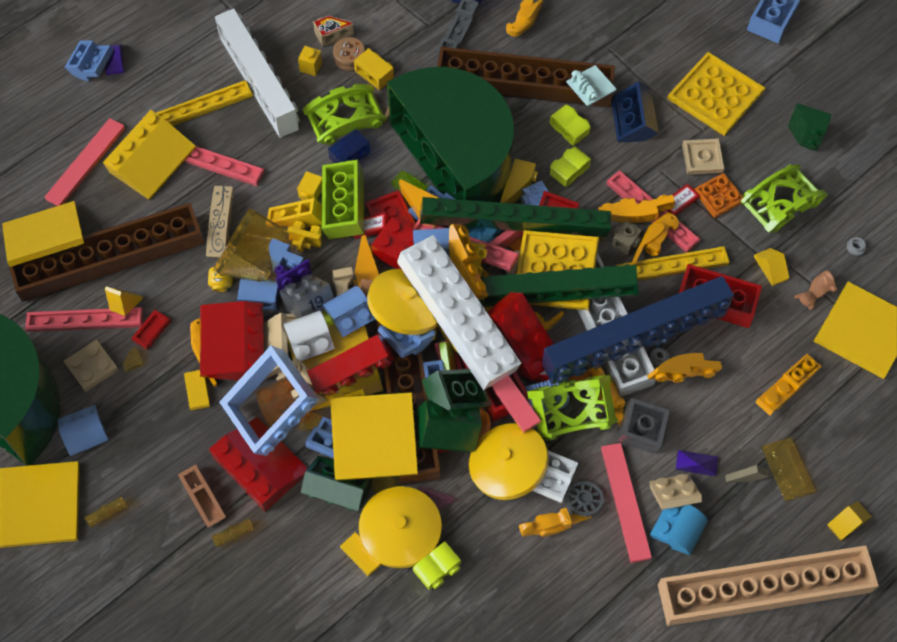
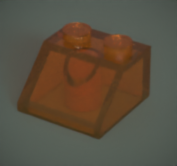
(275, 401)

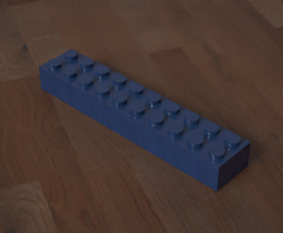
(636, 330)

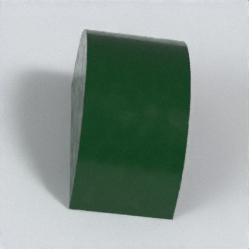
(454, 130)
(26, 395)

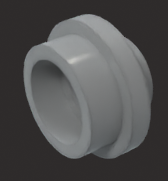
(858, 242)
(658, 361)

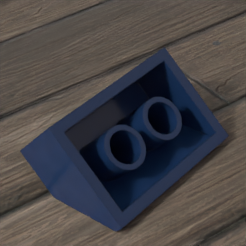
(634, 114)

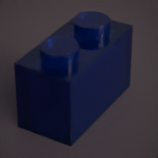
(349, 148)

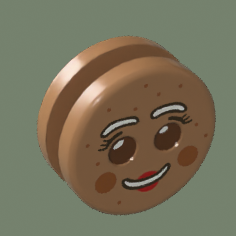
(346, 51)

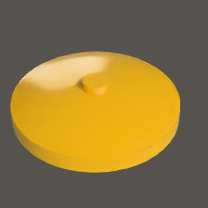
(399, 305)
(508, 462)
(400, 527)

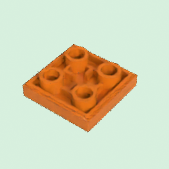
(719, 195)

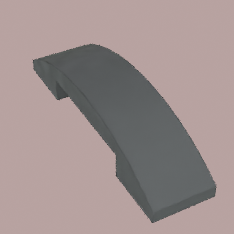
(460, 25)

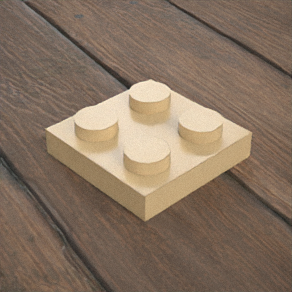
(703, 156)
(91, 365)
(675, 491)

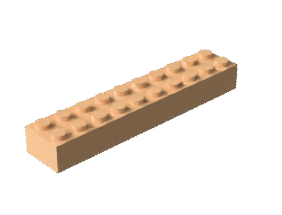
(767, 585)

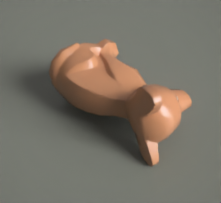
(820, 285)

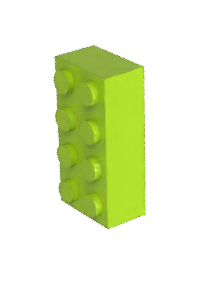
(343, 199)

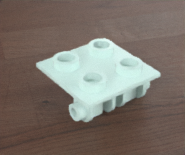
(590, 85)

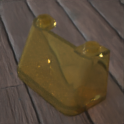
(248, 248)

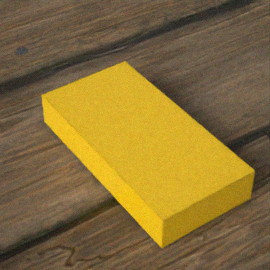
(196, 390)
(354, 549)

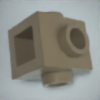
(626, 237)

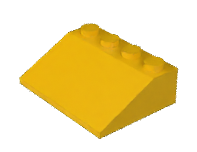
(149, 155)

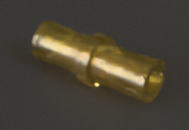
(105, 512)
(232, 533)

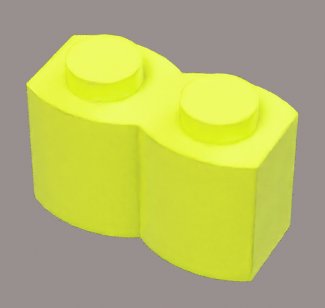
(570, 124)
(569, 166)
(437, 566)

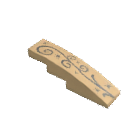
(219, 220)

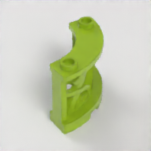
(339, 126)
(789, 177)
(592, 386)

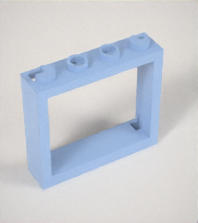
(250, 381)

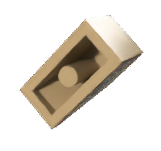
(332, 29)

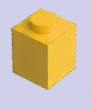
(310, 61)
(310, 186)

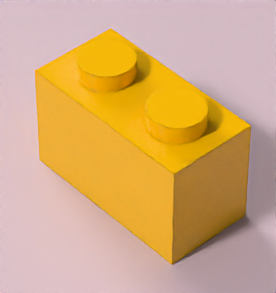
(374, 69)

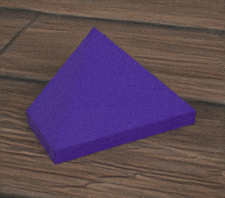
(115, 64)
(696, 463)

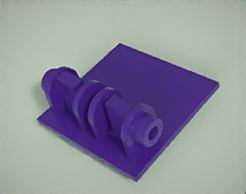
(286, 277)

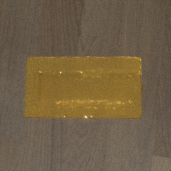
(788, 469)

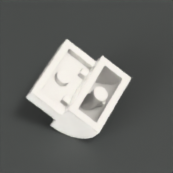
(309, 336)
(557, 478)

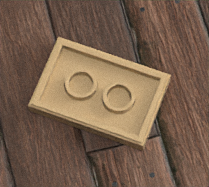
(275, 335)

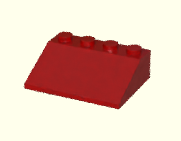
(230, 338)
(260, 476)

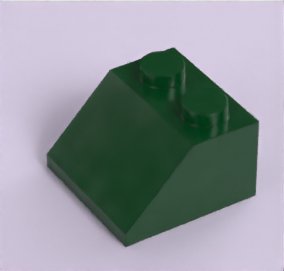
(809, 126)

